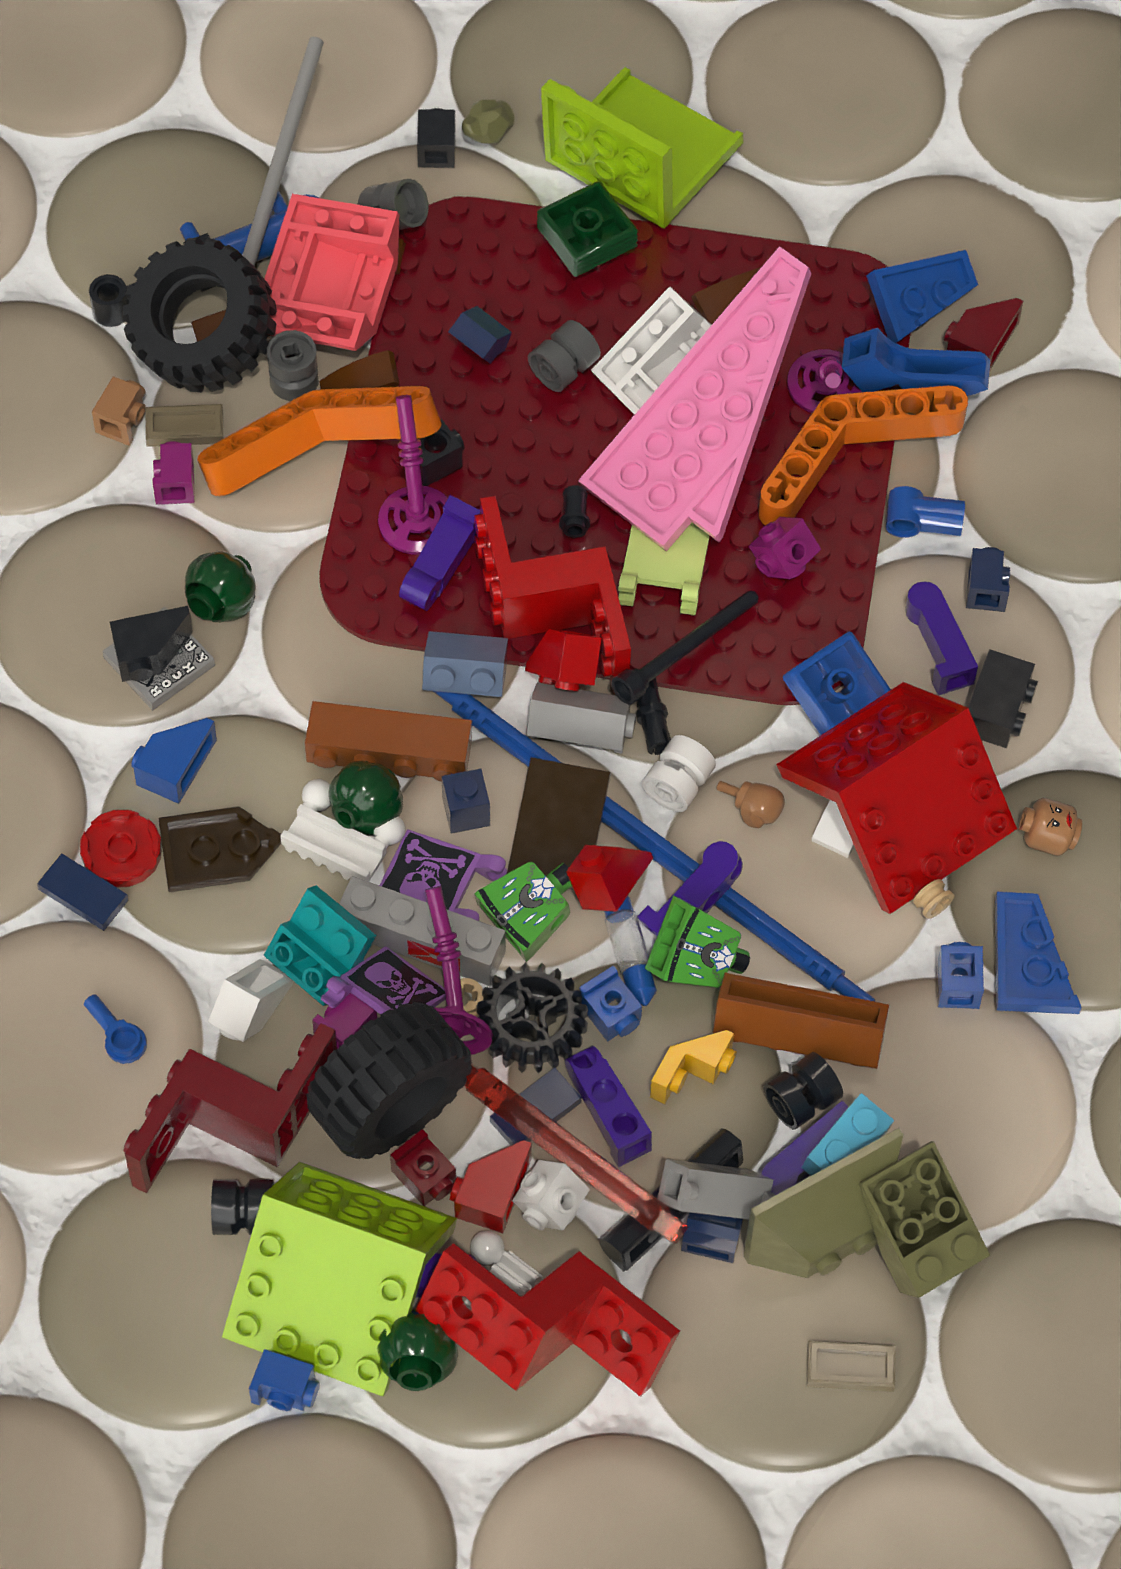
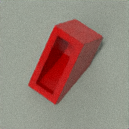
(606, 875)
(490, 1185)

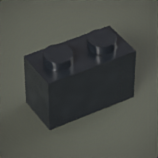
(999, 697)

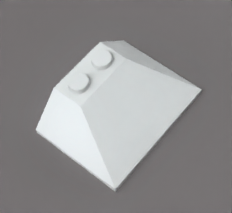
(651, 349)

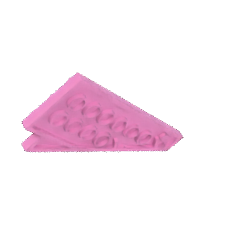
(696, 432)

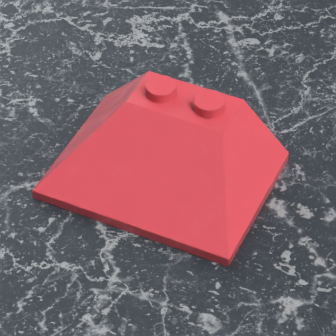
(333, 270)

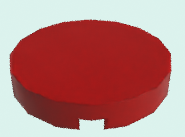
(121, 847)

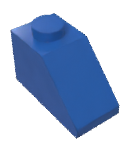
(174, 758)

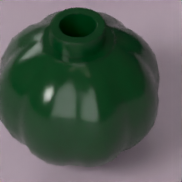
(220, 581)
(365, 796)
(421, 1352)

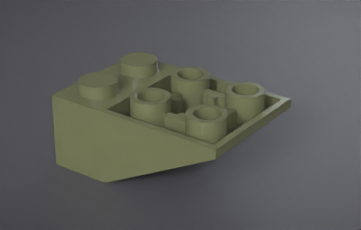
(921, 1222)

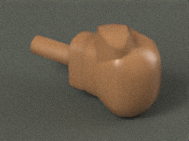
(757, 801)

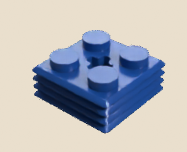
(839, 661)

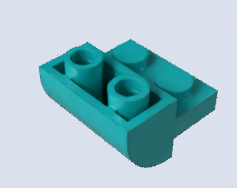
(319, 943)

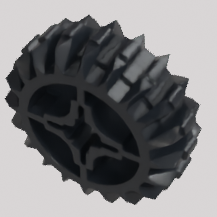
(558, 1000)

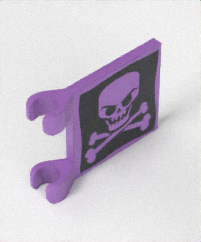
(429, 863)
(384, 984)

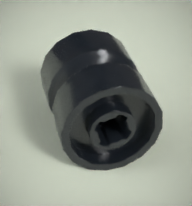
(806, 1088)
(236, 1205)

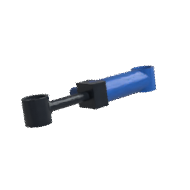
(113, 288)

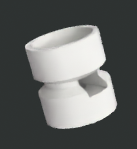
(679, 773)

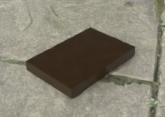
(558, 814)

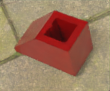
(566, 659)

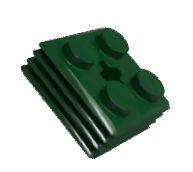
(587, 228)

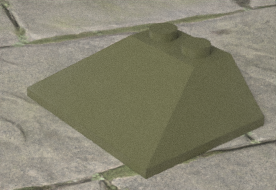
(820, 1217)

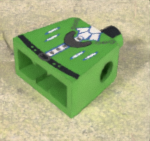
(527, 905)
(695, 947)

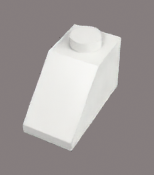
(249, 1000)

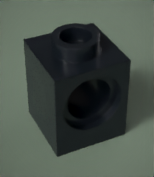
(436, 138)
(442, 463)

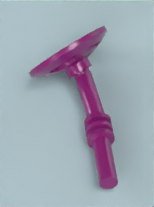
(826, 381)
(416, 506)
(454, 1013)

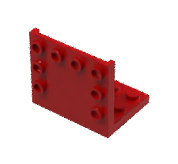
(908, 789)

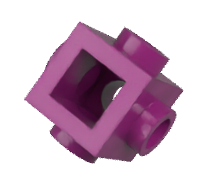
(784, 548)

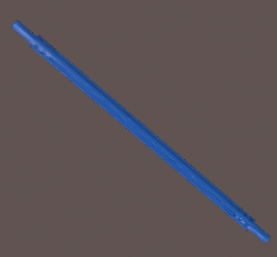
(666, 854)

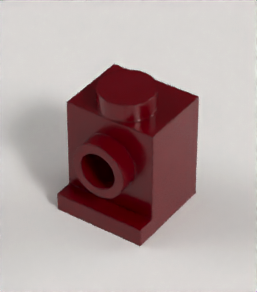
(423, 1184)

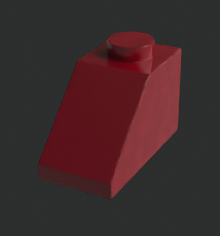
(985, 328)

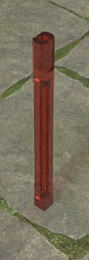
(574, 1153)

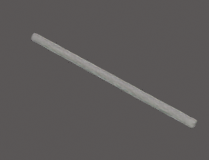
(282, 149)

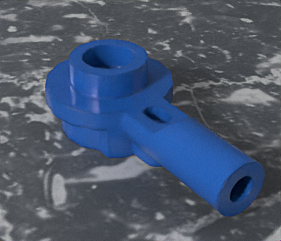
(123, 1040)

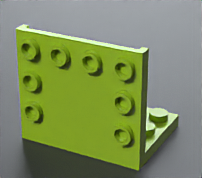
(636, 143)
(332, 1272)

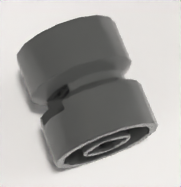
(402, 196)
(568, 352)
(292, 364)

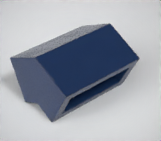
(481, 333)
(712, 1236)

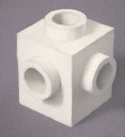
(550, 1195)

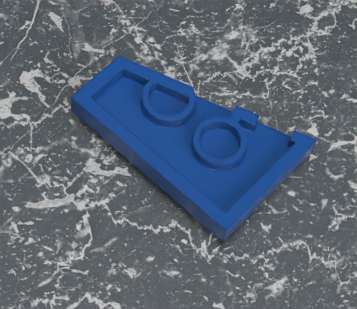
(919, 290)
(1027, 961)

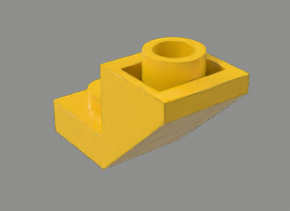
(700, 1057)

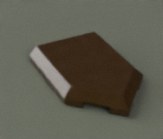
(214, 847)

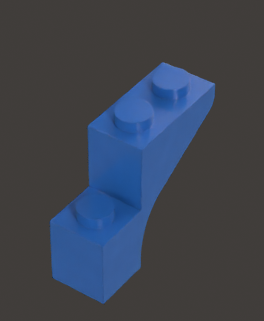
(880, 363)

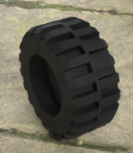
(168, 283)
(389, 1080)

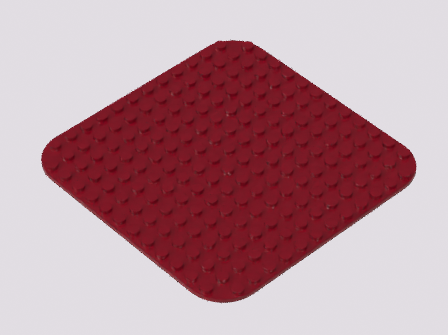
(537, 442)

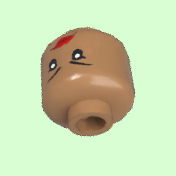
(1050, 826)

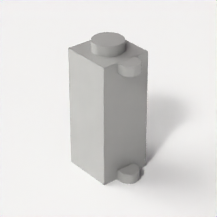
(580, 717)
(713, 1189)

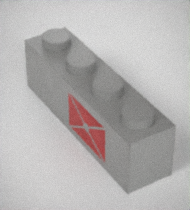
(408, 929)

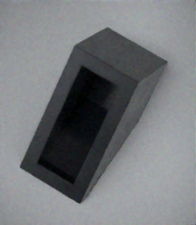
(149, 641)

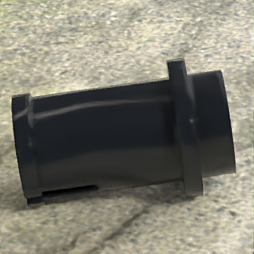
(575, 518)

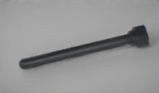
(632, 684)

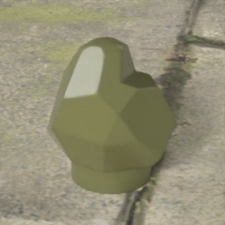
(488, 121)

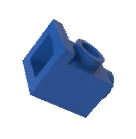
(963, 990)
(610, 1019)
(283, 1382)

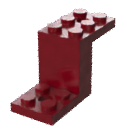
(227, 1108)

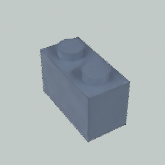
(465, 664)

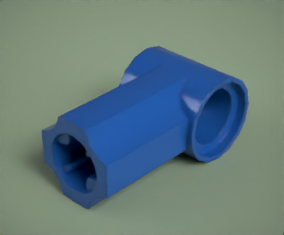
(912, 512)

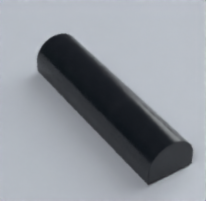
(632, 1240)

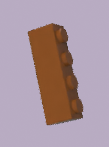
(396, 739)
(801, 1020)

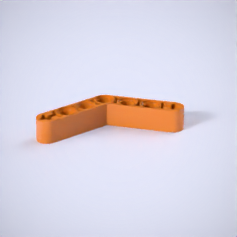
(937, 410)
(308, 422)

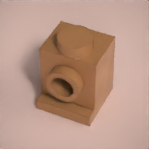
(119, 410)

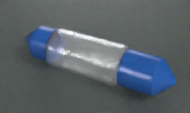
(630, 951)

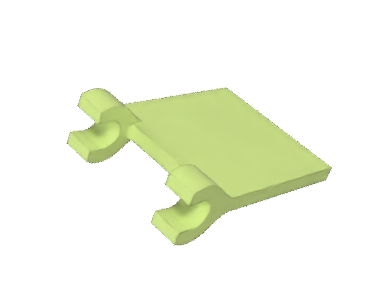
(677, 568)

